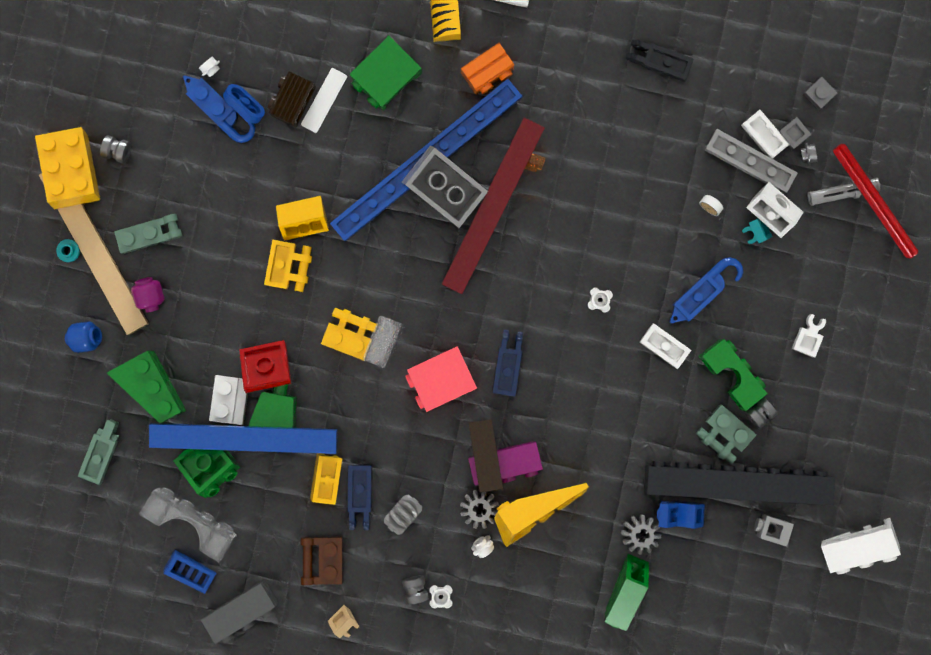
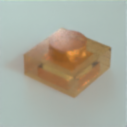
(535, 162)

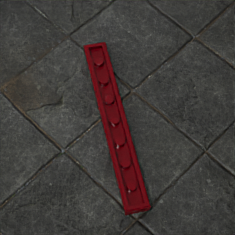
(493, 205)

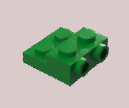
(207, 469)

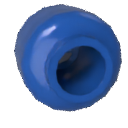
(83, 337)

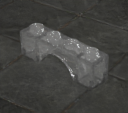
(213, 537)

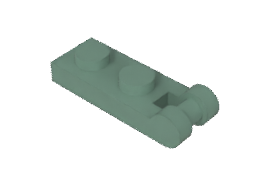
(147, 234)

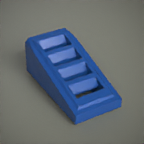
(176, 555)

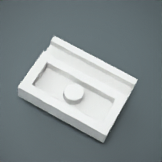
(228, 400)

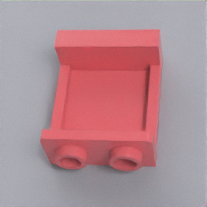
(440, 379)

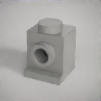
(780, 533)

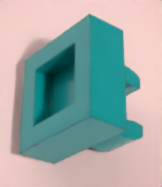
(760, 231)

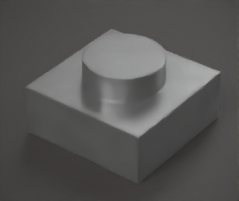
(820, 93)
(795, 133)

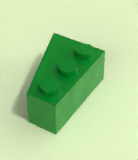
(149, 386)

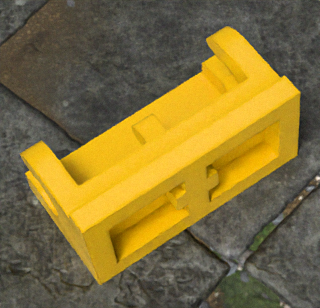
(325, 479)

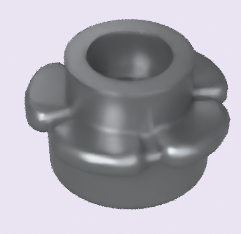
(809, 153)

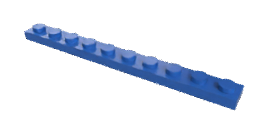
(446, 142)

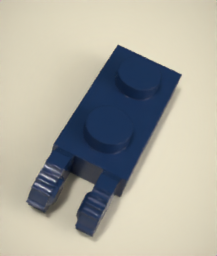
(508, 366)
(359, 494)

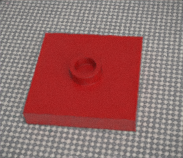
(265, 366)

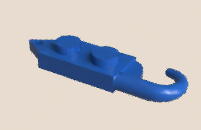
(216, 108)
(704, 291)

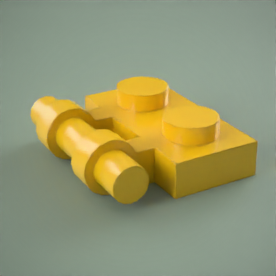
(281, 262)
(345, 340)

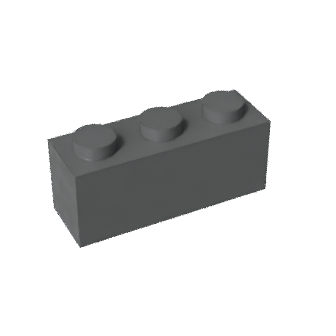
(240, 612)

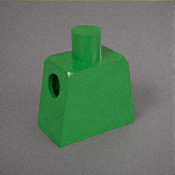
(275, 409)

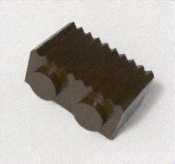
(291, 99)

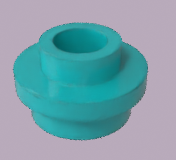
(74, 250)

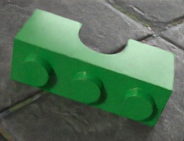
(747, 389)

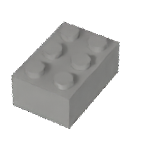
(444, 186)

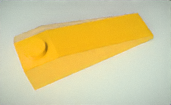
(519, 517)

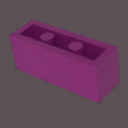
(514, 462)

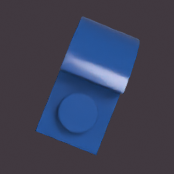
(681, 514)

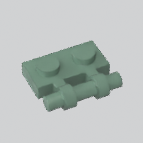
(730, 428)

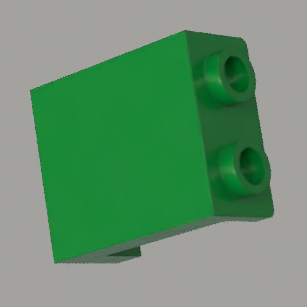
(384, 73)

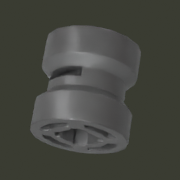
(115, 149)
(761, 413)
(415, 589)

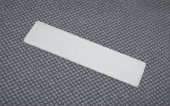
(324, 100)

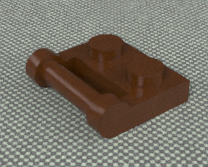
(329, 560)

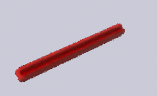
(875, 200)

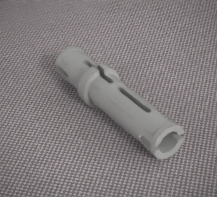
(817, 197)

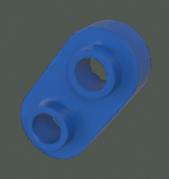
(243, 103)

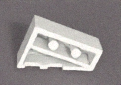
(861, 548)

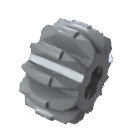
(472, 512)
(403, 514)
(646, 540)

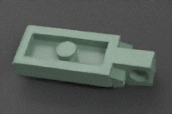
(100, 453)

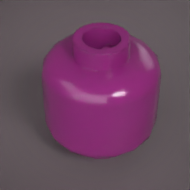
(147, 294)

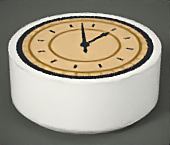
(711, 205)

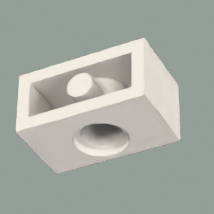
(775, 210)

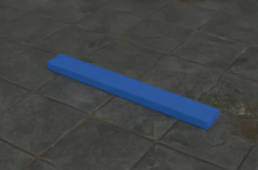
(243, 438)

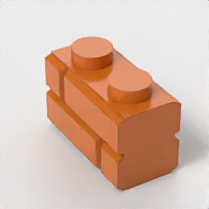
(488, 69)

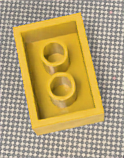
(67, 168)

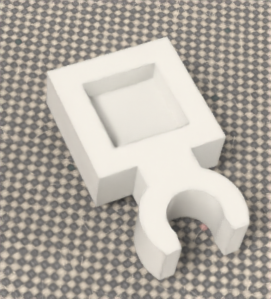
(808, 339)

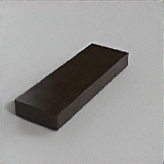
(485, 455)

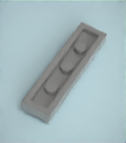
(750, 161)

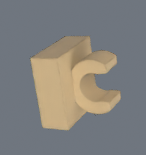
(342, 622)

